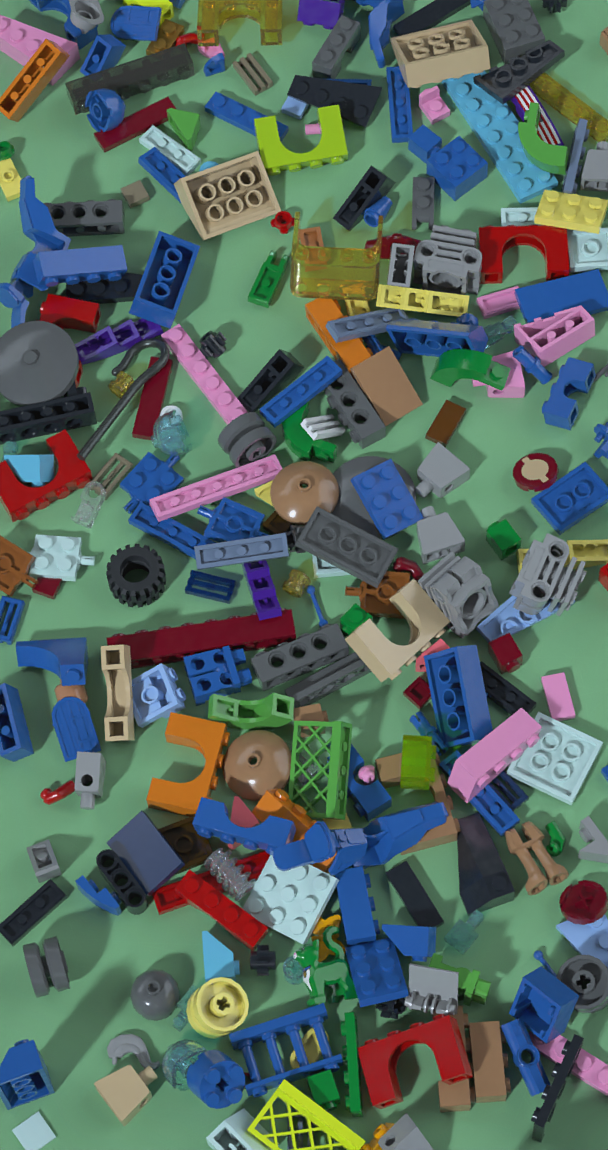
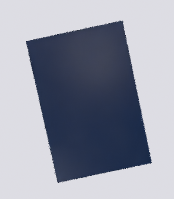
(146, 853)

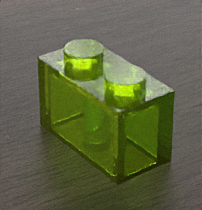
(416, 762)

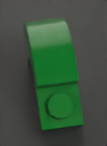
(469, 365)
(300, 441)

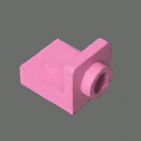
(433, 105)

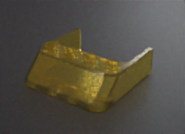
(335, 271)

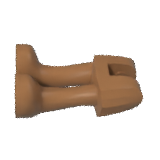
(536, 879)

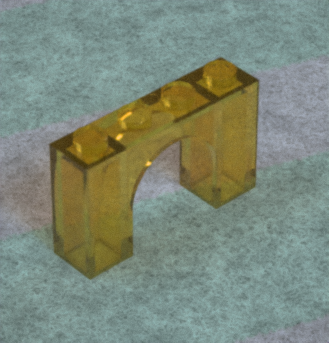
(215, 13)

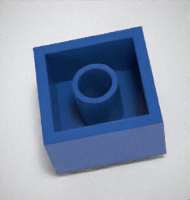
(457, 168)

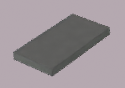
(346, 547)

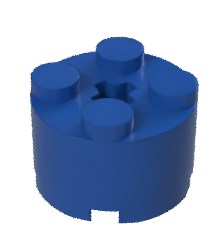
(216, 1079)

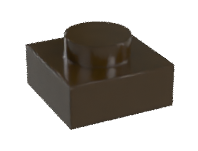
(276, 524)

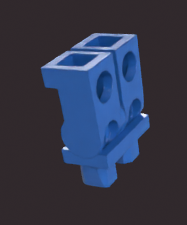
(216, 673)

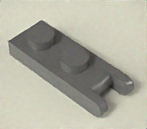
(423, 201)

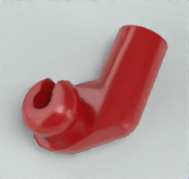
(187, 38)
(58, 794)

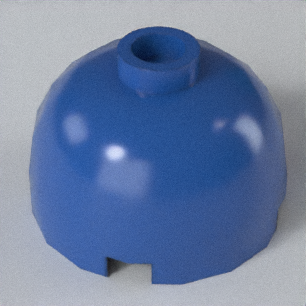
(105, 109)

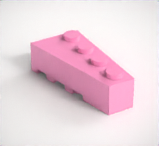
(22, 41)
(493, 754)

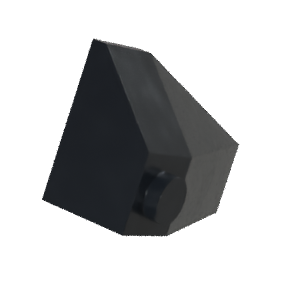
(481, 871)

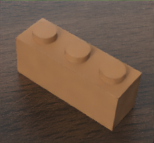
(488, 1062)

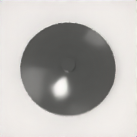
(36, 363)
(349, 505)

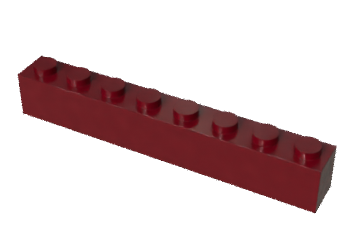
(174, 643)

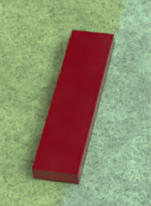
(135, 124)
(151, 401)

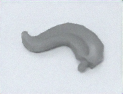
(133, 1044)

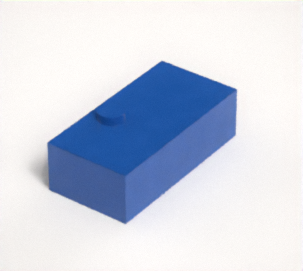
(164, 279)

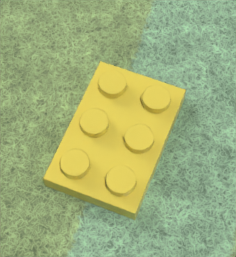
(571, 211)

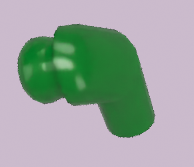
(557, 839)

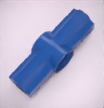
(519, 1040)

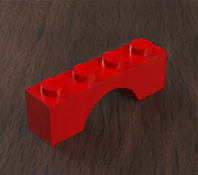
(221, 909)

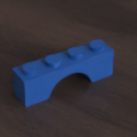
(72, 32)
(213, 820)

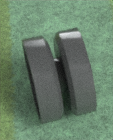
(246, 439)
(50, 965)
(581, 969)

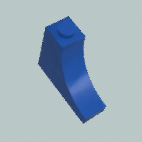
(61, 656)

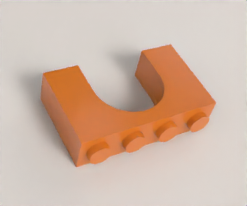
(207, 738)

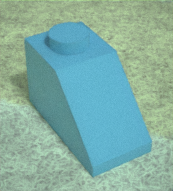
(32, 468)
(218, 959)

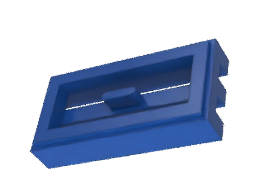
(20, 606)

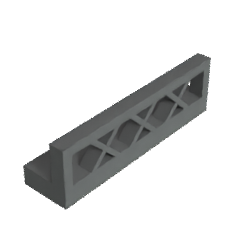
(327, 680)

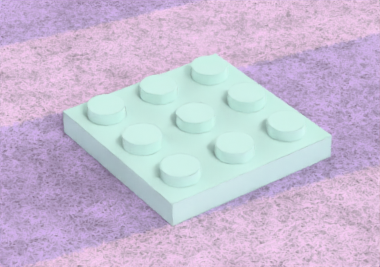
(557, 761)
(290, 899)

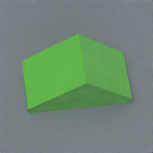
(185, 126)

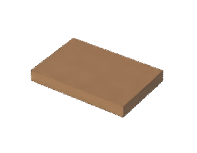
(386, 386)

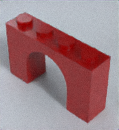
(548, 240)
(71, 314)
(71, 475)
(381, 1057)

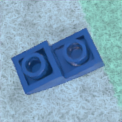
(103, 899)

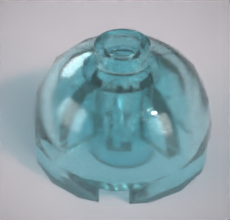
(170, 434)
(178, 1060)

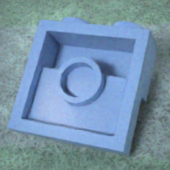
(156, 695)

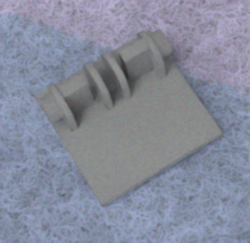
(432, 990)

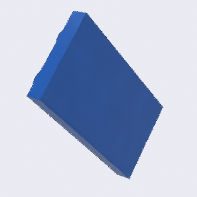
(561, 294)

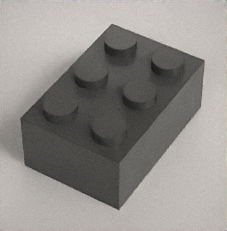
(512, 27)

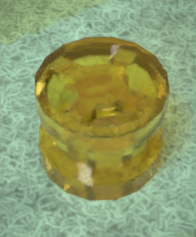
(121, 384)
(296, 583)

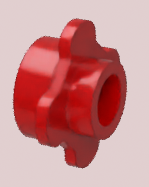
(280, 217)

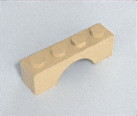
(118, 677)

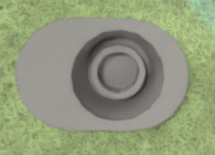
(86, 14)

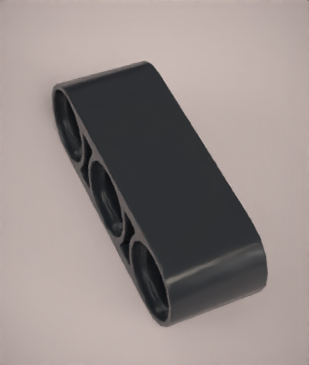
(116, 872)

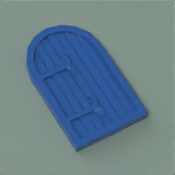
(136, 23)
(74, 728)

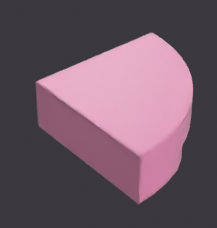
(210, 51)

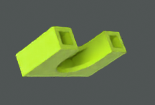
(277, 158)

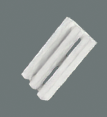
(321, 423)

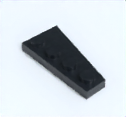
(105, 290)
(552, 1093)

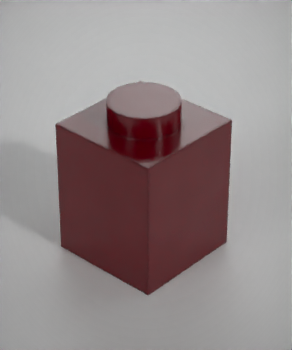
(505, 654)

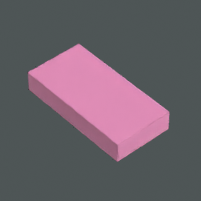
(498, 302)
(558, 697)

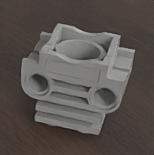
(448, 261)
(546, 577)
(460, 592)

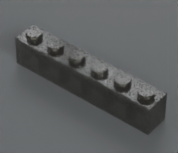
(134, 76)

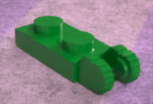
(268, 280)

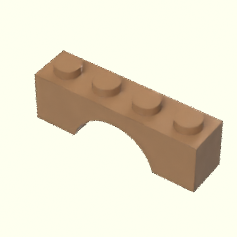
(457, 1095)

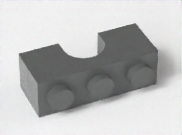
(340, 40)

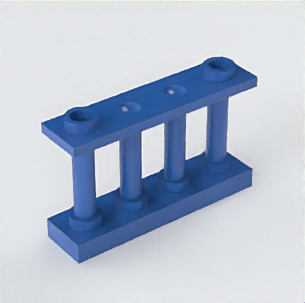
(268, 1032)

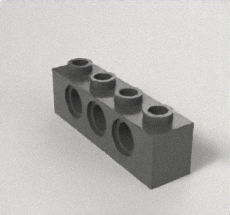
(90, 222)
(364, 433)
(293, 667)

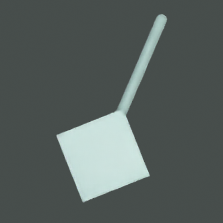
(34, 1132)

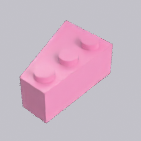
(555, 335)

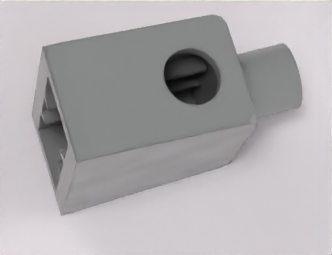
(596, 169)
(400, 265)
(441, 473)
(438, 535)
(89, 768)
(404, 1136)

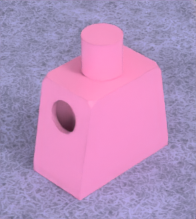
(515, 382)

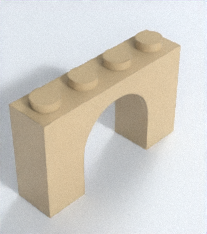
(425, 623)

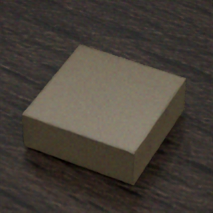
(135, 194)

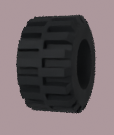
(131, 559)

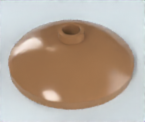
(299, 503)
(268, 773)

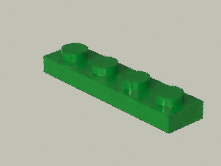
(352, 1076)

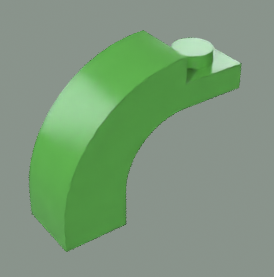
(541, 154)
(254, 714)

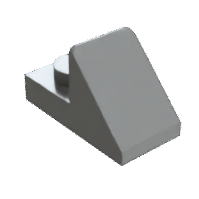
(598, 846)
(43, 861)

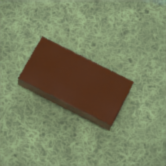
(445, 423)

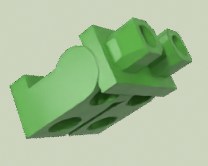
(469, 986)

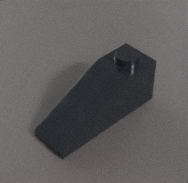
(367, 192)
(271, 380)

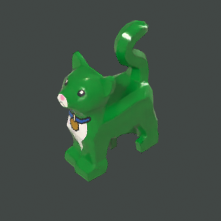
(321, 975)

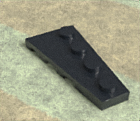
(519, 72)
(354, 99)

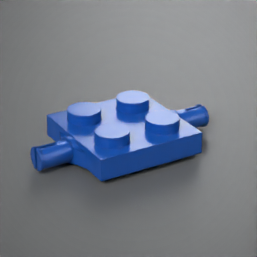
(150, 479)
(232, 522)

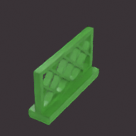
(338, 767)

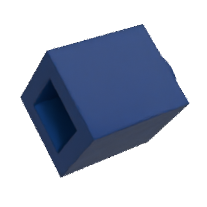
(424, 143)

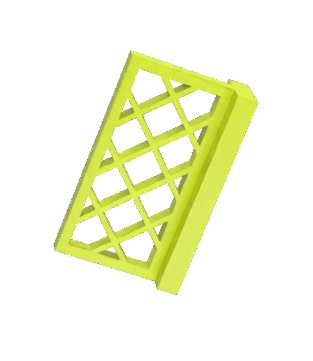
(313, 1113)

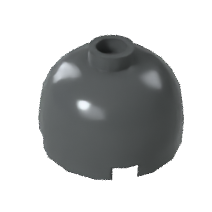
(155, 994)

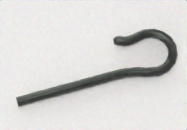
(132, 390)

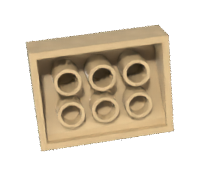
(441, 53)
(228, 195)

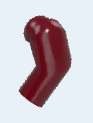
(409, 565)

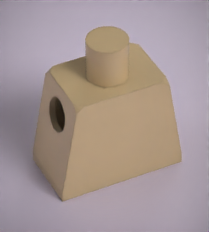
(126, 1091)

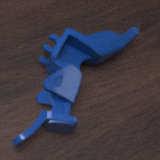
(380, 22)
(39, 227)
(361, 846)

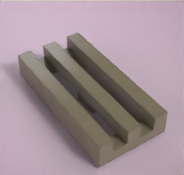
(244, 62)
(116, 482)

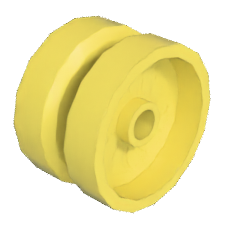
(217, 1007)

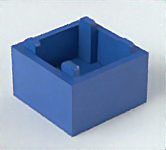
(544, 1004)

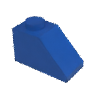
(103, 54)
(413, 940)

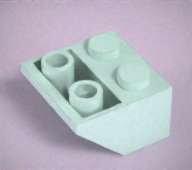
(233, 1135)

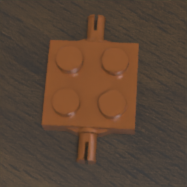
(14, 567)
(376, 600)

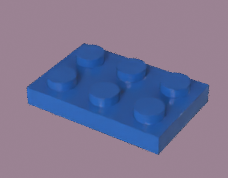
(571, 498)
(387, 499)
(376, 972)

